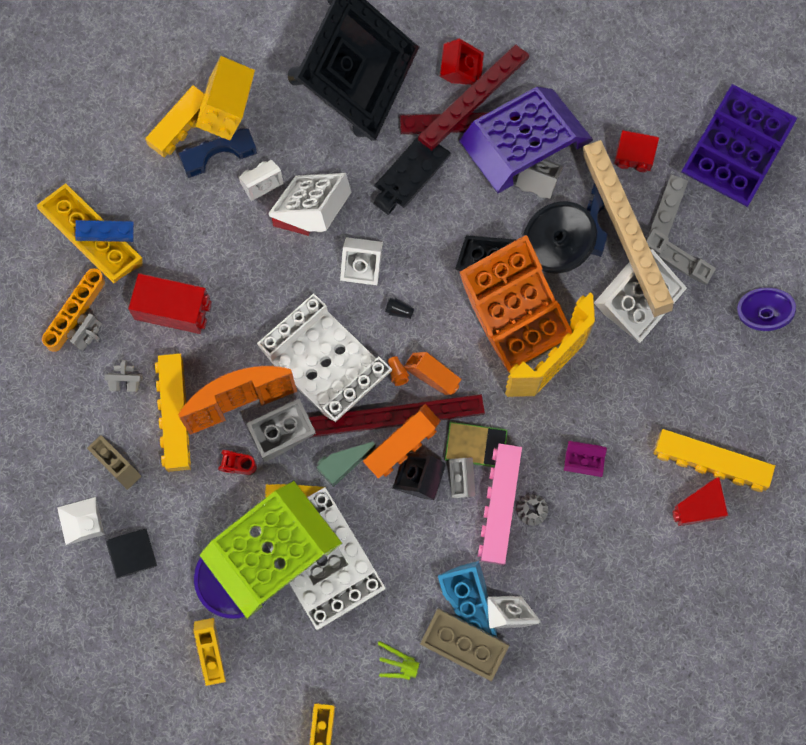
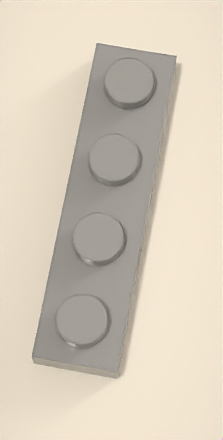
(669, 205)

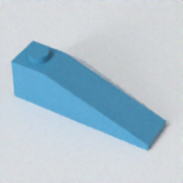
(468, 594)

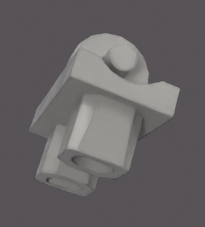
(86, 333)
(115, 379)

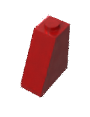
(702, 506)

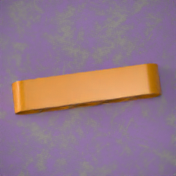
(74, 300)

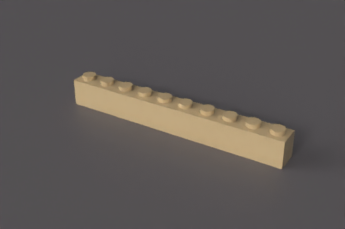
(628, 229)

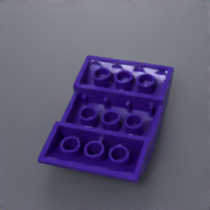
(739, 145)

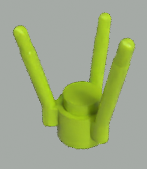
(408, 667)

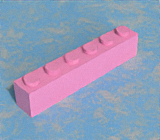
(501, 504)

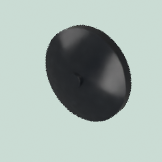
(562, 236)

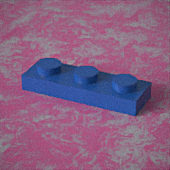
(104, 231)

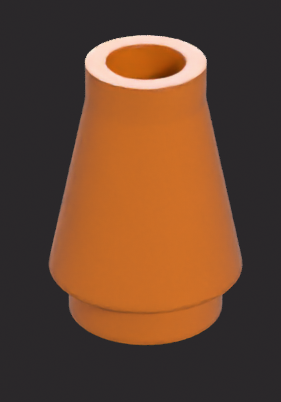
(398, 375)

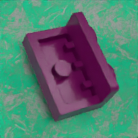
(585, 458)

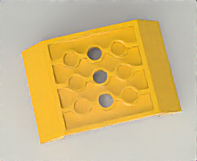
(526, 381)

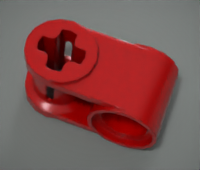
(233, 463)

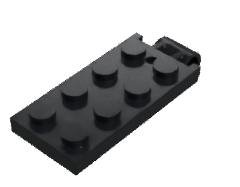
(409, 175)

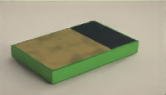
(474, 442)

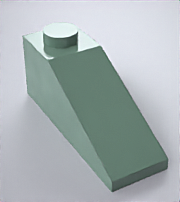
(339, 464)

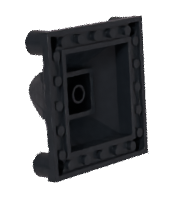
(356, 64)

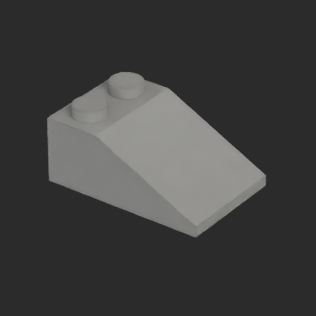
(281, 430)

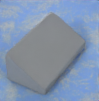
(462, 477)

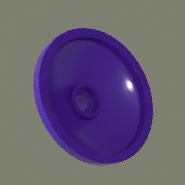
(766, 309)

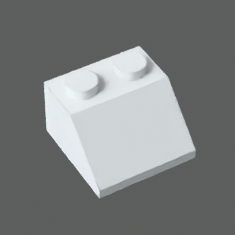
(261, 179)
(361, 261)

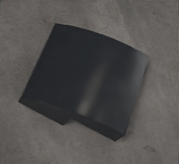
(131, 553)

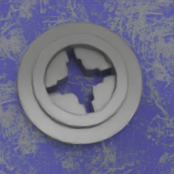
(532, 519)

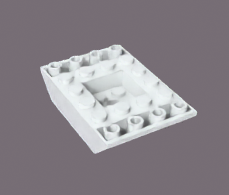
(345, 579)

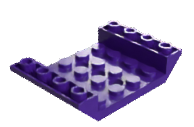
(504, 151)

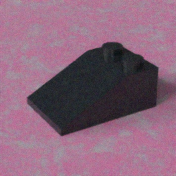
(477, 248)

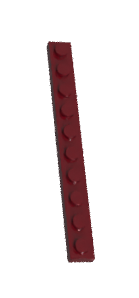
(396, 415)

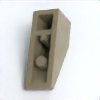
(114, 462)

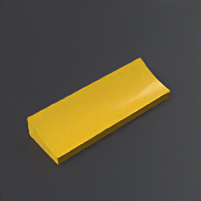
(111, 257)

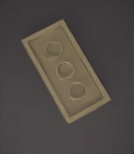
(465, 644)

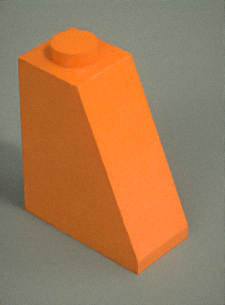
(432, 372)

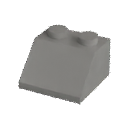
(540, 178)

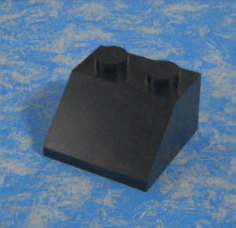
(420, 476)

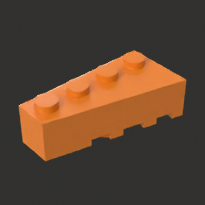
(402, 441)

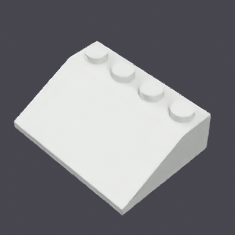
(312, 201)
(626, 304)

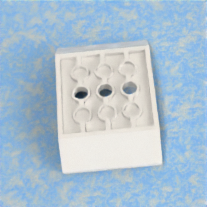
(308, 339)

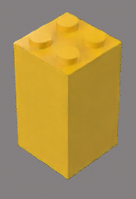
(225, 98)

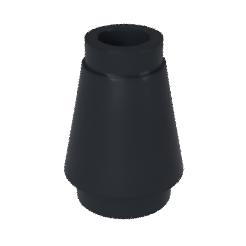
(398, 308)

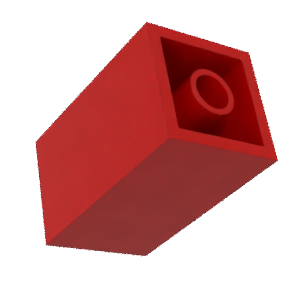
(170, 303)

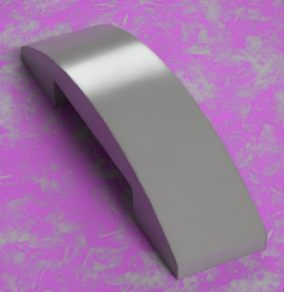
(679, 259)

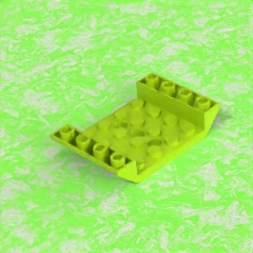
(296, 534)

